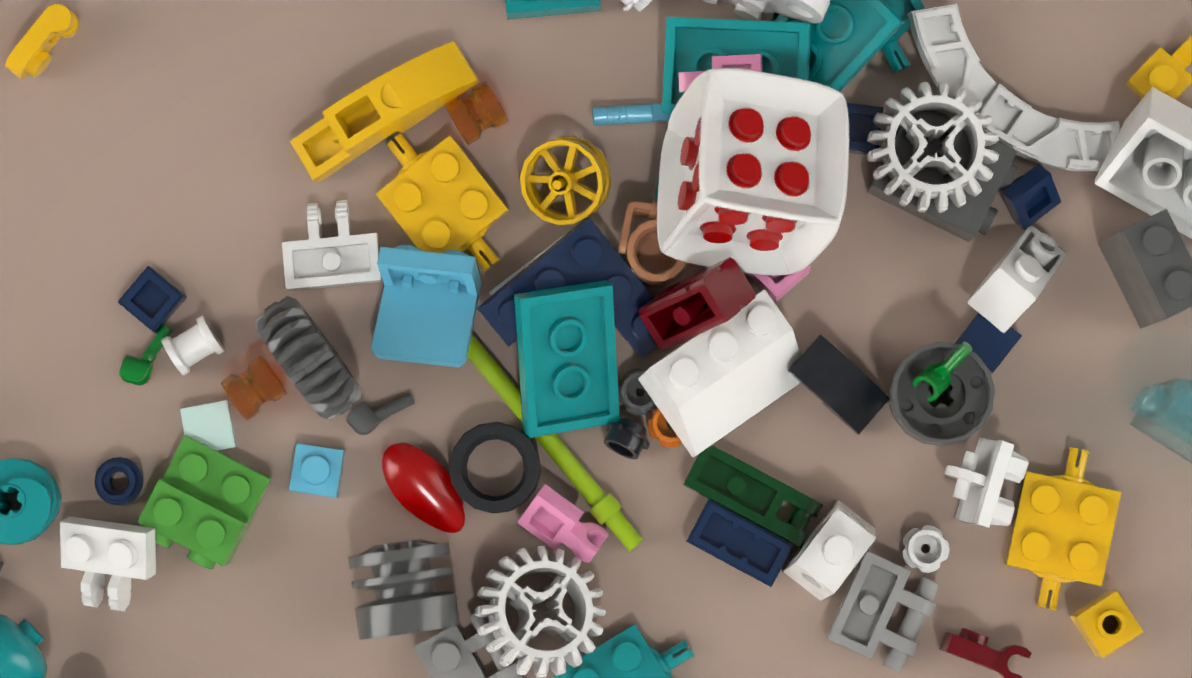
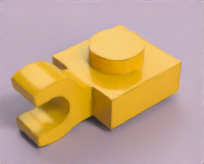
(1164, 72)

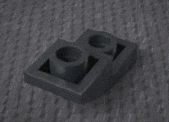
(839, 384)

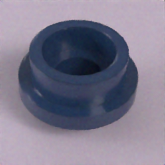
(104, 478)

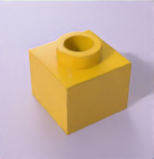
(1090, 619)

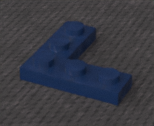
(576, 259)

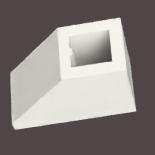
(1017, 278)

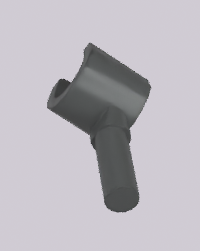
(364, 420)

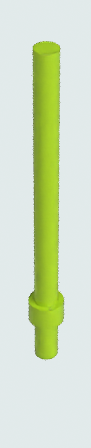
(604, 507)

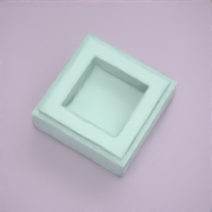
(210, 425)

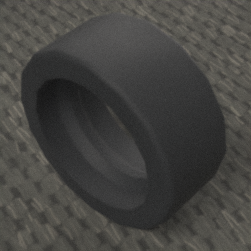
(460, 458)

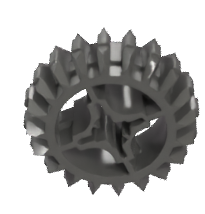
(308, 358)

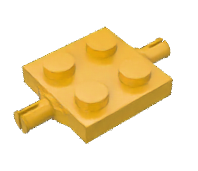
(442, 200)
(1063, 528)

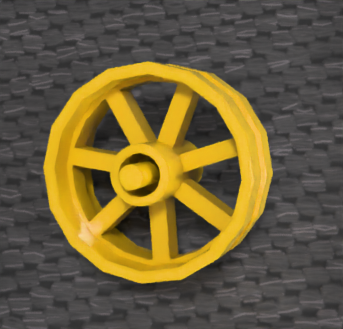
(565, 180)

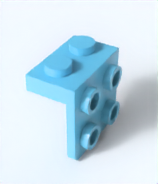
(426, 306)

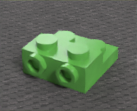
(204, 503)

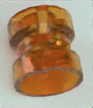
(486, 108)
(245, 395)

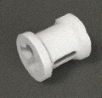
(193, 345)

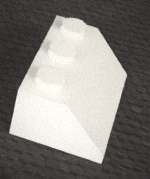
(1153, 159)
(725, 374)

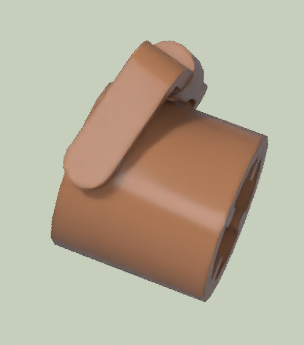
(643, 249)

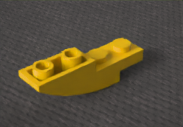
(383, 107)

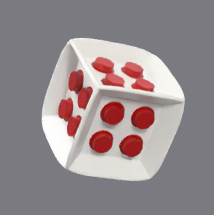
(753, 171)

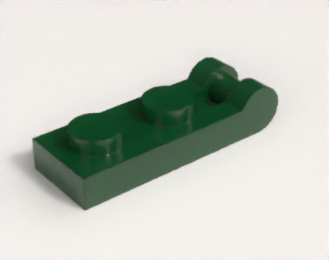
(751, 494)

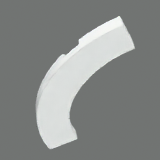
(1032, 134)

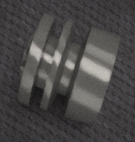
(969, 394)
(404, 590)

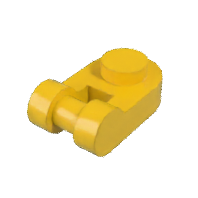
(32, 52)

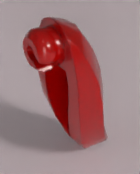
(423, 487)

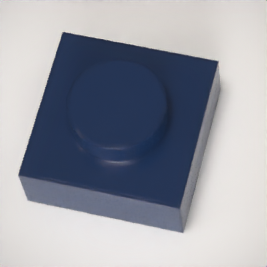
(1031, 196)

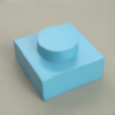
(317, 470)

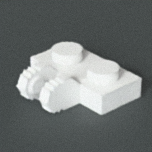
(331, 260)
(107, 549)

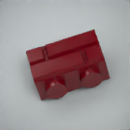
(697, 304)

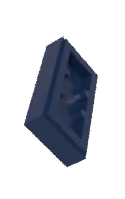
(739, 543)

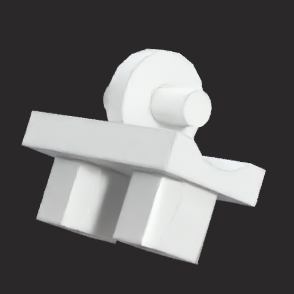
(981, 482)

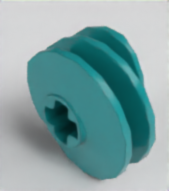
(38, 496)

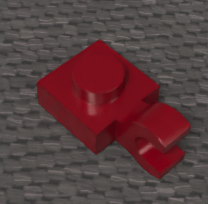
(973, 648)

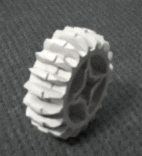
(962, 118)
(558, 622)

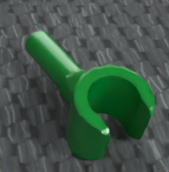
(138, 370)
(939, 374)

